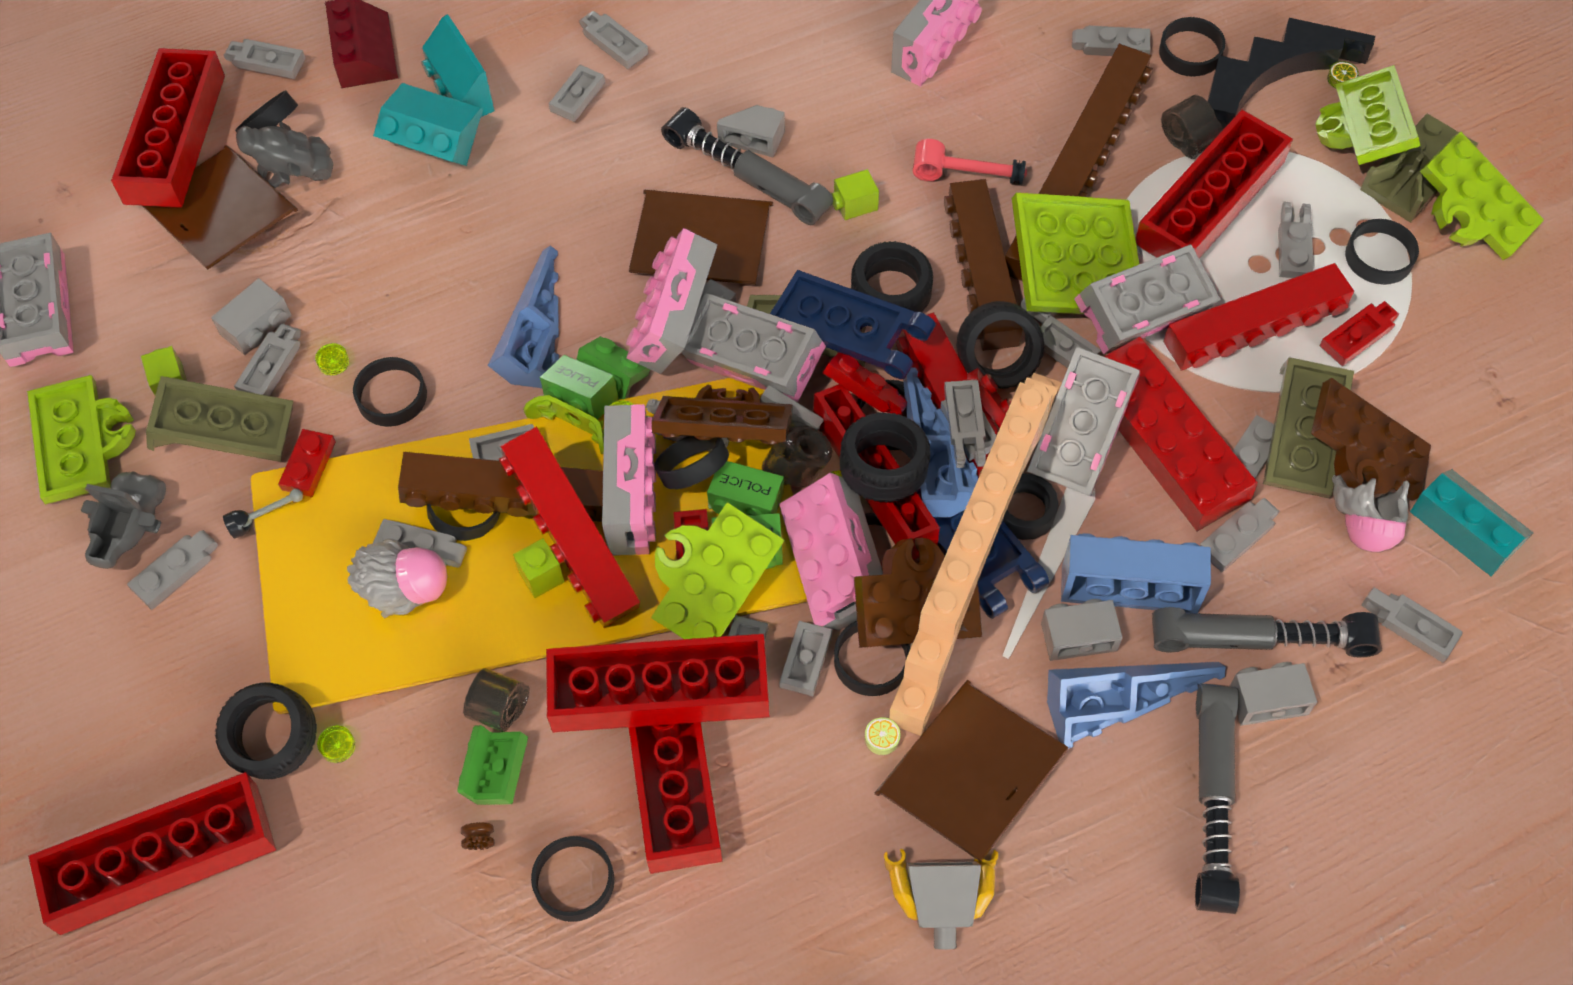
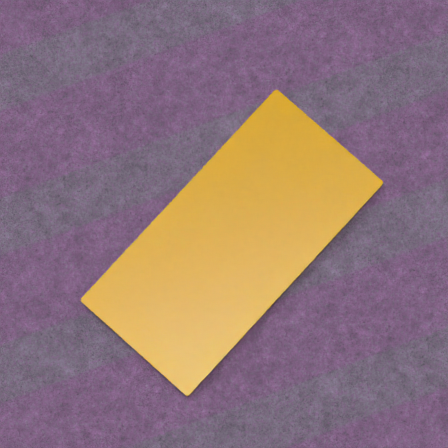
(341, 649)

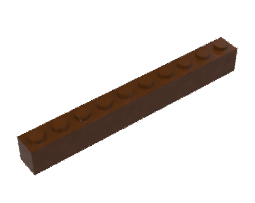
(1094, 132)

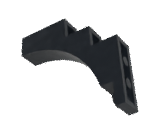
(1302, 49)

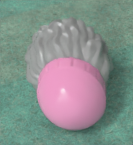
(1372, 522)
(396, 576)

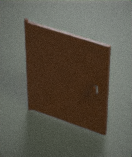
(222, 208)
(729, 222)
(968, 770)

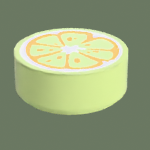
(882, 736)

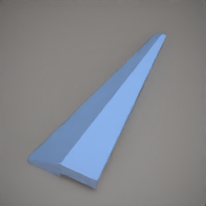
(530, 335)
(945, 487)
(1094, 698)

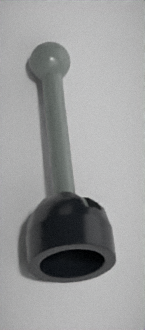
(240, 522)

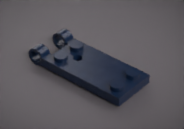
(842, 312)
(1005, 558)

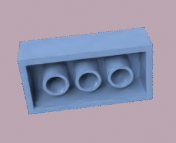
(1136, 572)

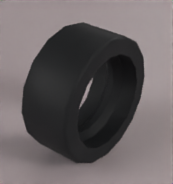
(1043, 490)

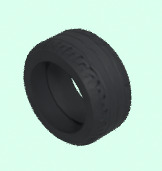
(898, 258)
(987, 314)
(884, 430)
(239, 708)

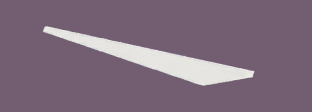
(1067, 522)

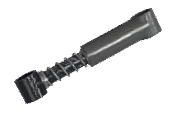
(805, 200)
(1178, 630)
(1216, 709)

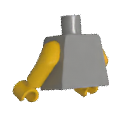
(943, 893)

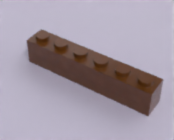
(982, 258)
(482, 485)

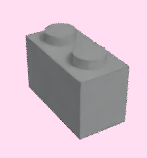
(251, 316)
(1081, 629)
(1273, 693)

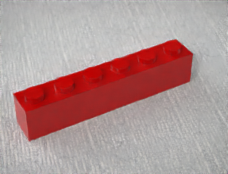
(1258, 317)
(935, 365)
(900, 518)
(569, 527)

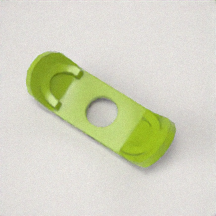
(551, 407)

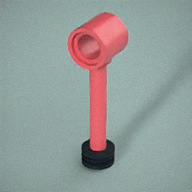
(931, 160)

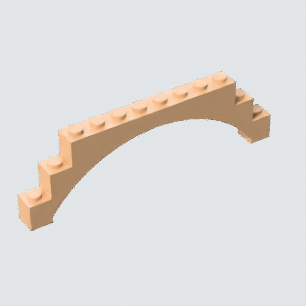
(968, 551)

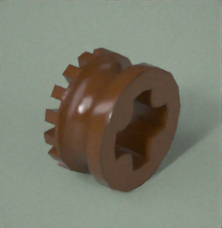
(477, 836)

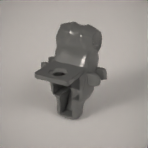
(285, 153)
(121, 516)

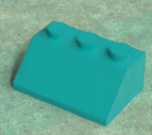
(456, 67)
(429, 123)
(1470, 521)

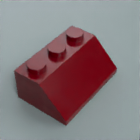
(360, 43)

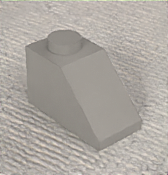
(753, 129)

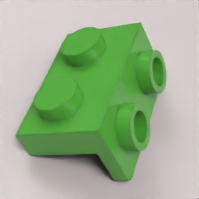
(608, 357)
(492, 766)

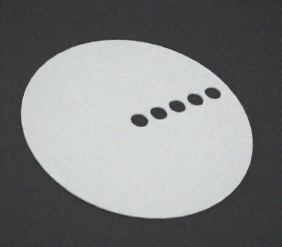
(1334, 205)

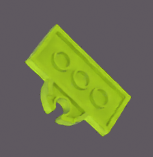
(1369, 117)
(1478, 198)
(75, 437)
(713, 573)

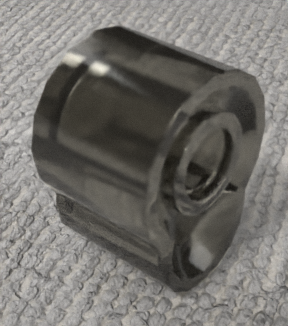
(1191, 125)
(800, 457)
(495, 700)

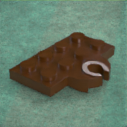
(717, 416)
(1369, 442)
(893, 602)

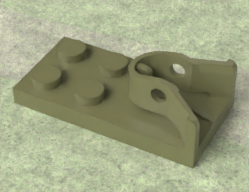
(1398, 178)
(218, 419)
(1296, 456)

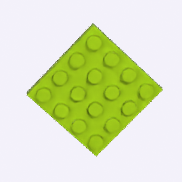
(1070, 245)

